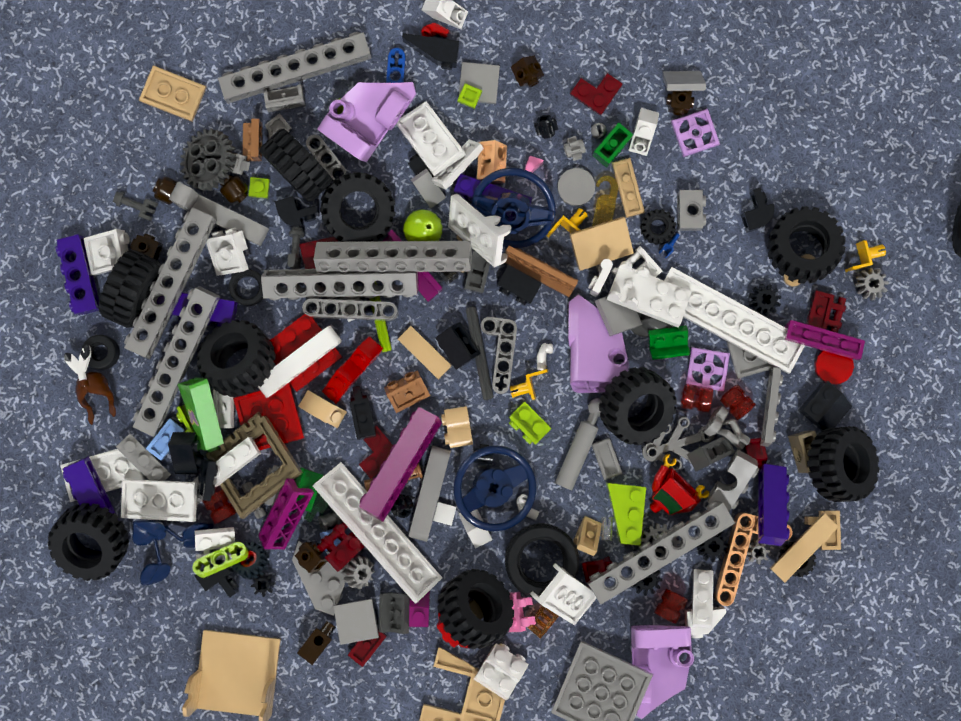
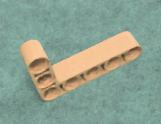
(741, 551)

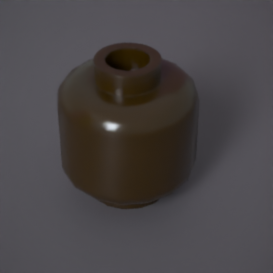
(163, 189)
(234, 189)

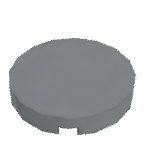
(576, 187)

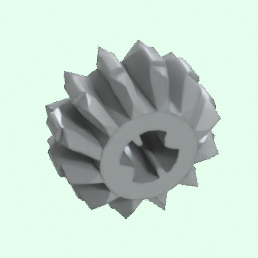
(877, 289)
(353, 577)

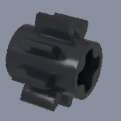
(546, 126)
(484, 460)
(402, 506)
(268, 585)

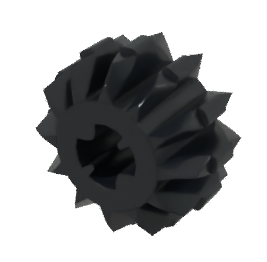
(771, 301)
(717, 539)
(649, 584)

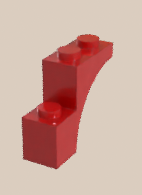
(352, 369)

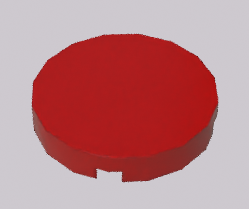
(833, 367)

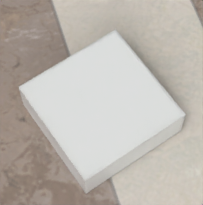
(444, 513)

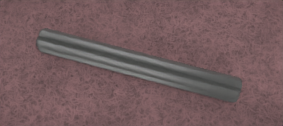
(480, 360)

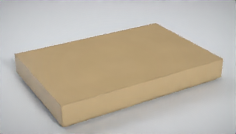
(172, 93)
(601, 242)

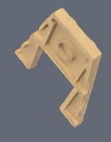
(479, 702)

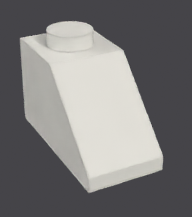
(697, 632)

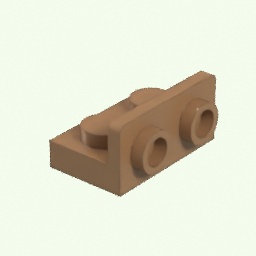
(252, 140)
(406, 391)

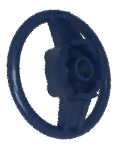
(525, 214)
(504, 483)

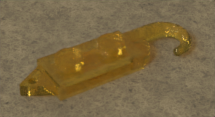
(605, 203)

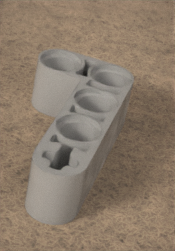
(501, 356)

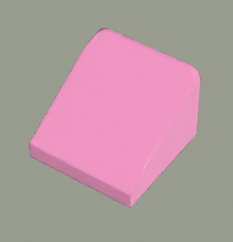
(533, 163)

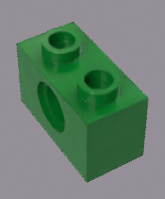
(612, 145)

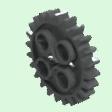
(202, 161)

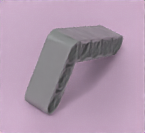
(225, 218)

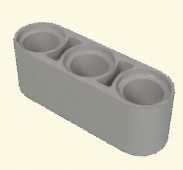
(321, 152)

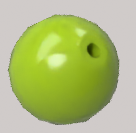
(422, 226)

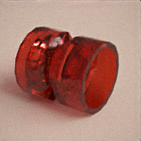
(703, 400)
(739, 404)
(222, 512)
(671, 606)

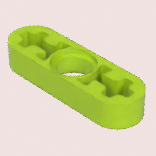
(232, 549)

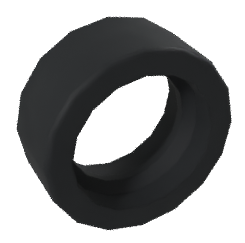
(233, 288)

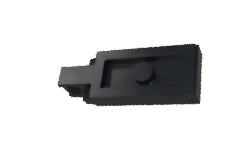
(362, 415)

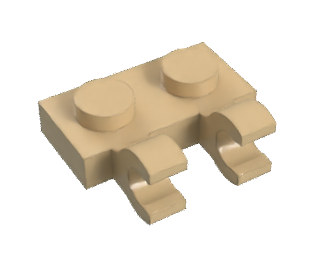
(834, 540)

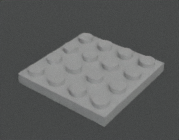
(601, 687)

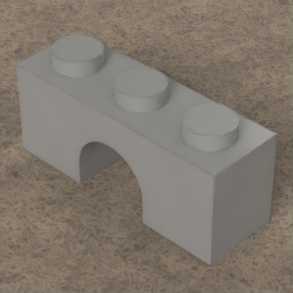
(743, 468)

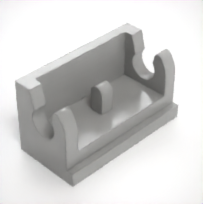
(284, 98)

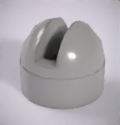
(594, 131)

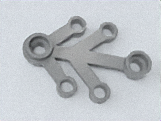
(674, 443)

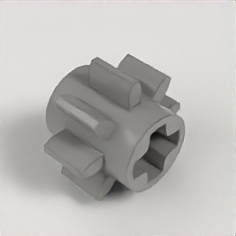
(574, 148)
(240, 164)
(763, 551)

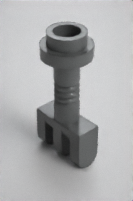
(120, 199)
(294, 260)

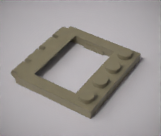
(272, 483)

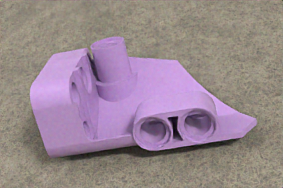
(366, 116)
(592, 349)
(658, 652)

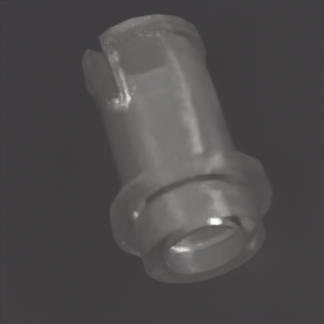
(607, 530)

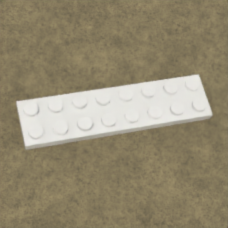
(737, 323)
(381, 538)

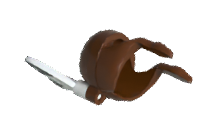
(89, 382)

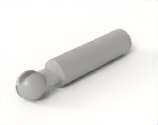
(579, 448)

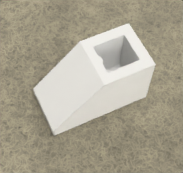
(446, 11)
(644, 131)

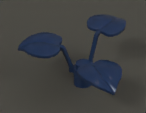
(152, 530)

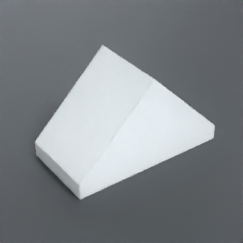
(478, 536)

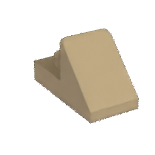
(588, 536)

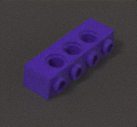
(64, 249)

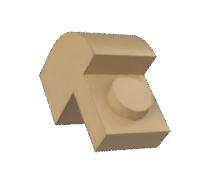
(322, 409)

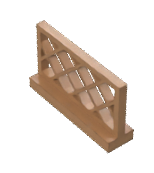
(540, 271)

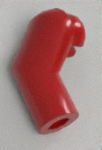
(434, 29)

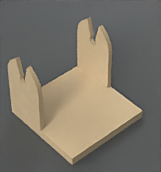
(234, 675)

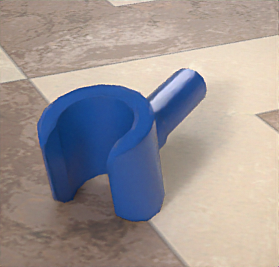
(669, 246)

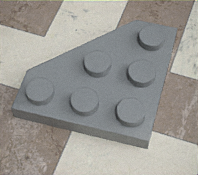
(322, 586)

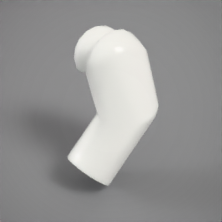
(541, 356)
(521, 500)

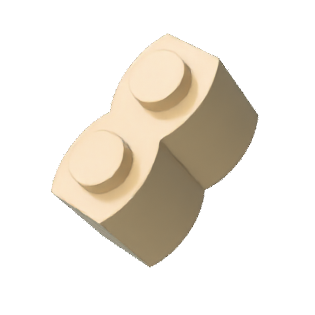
(457, 427)

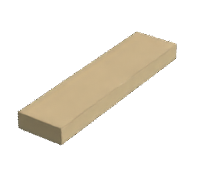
(804, 547)

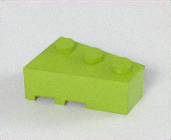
(628, 511)

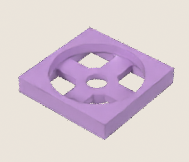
(704, 114)
(724, 357)

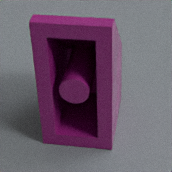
(419, 612)

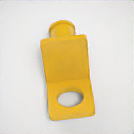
(570, 225)
(867, 254)
(526, 387)

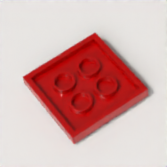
(293, 338)
(279, 409)

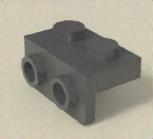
(394, 612)

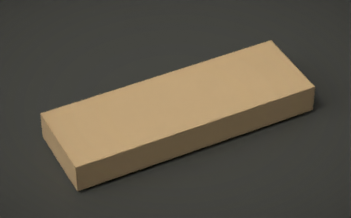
(628, 188)
(424, 352)

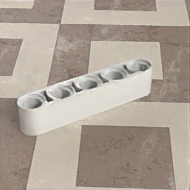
(300, 360)

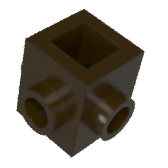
(527, 71)
(678, 107)
(152, 249)
(311, 557)

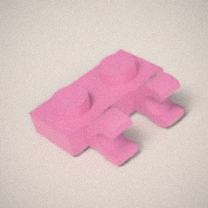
(519, 621)

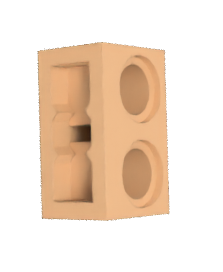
(491, 159)

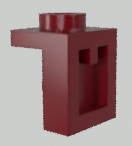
(756, 451)
(595, 566)

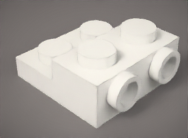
(105, 250)
(227, 251)
(501, 670)

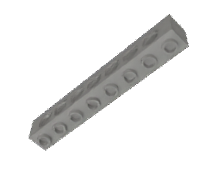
(287, 76)
(393, 256)
(291, 277)
(172, 294)
(208, 302)
(722, 521)

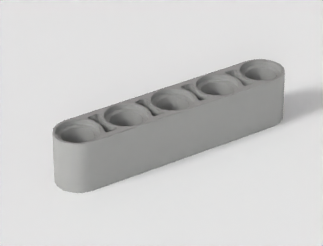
(341, 306)
(429, 493)

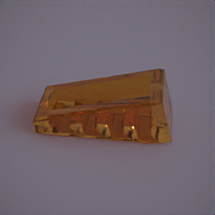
(540, 633)

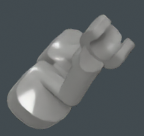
(714, 427)

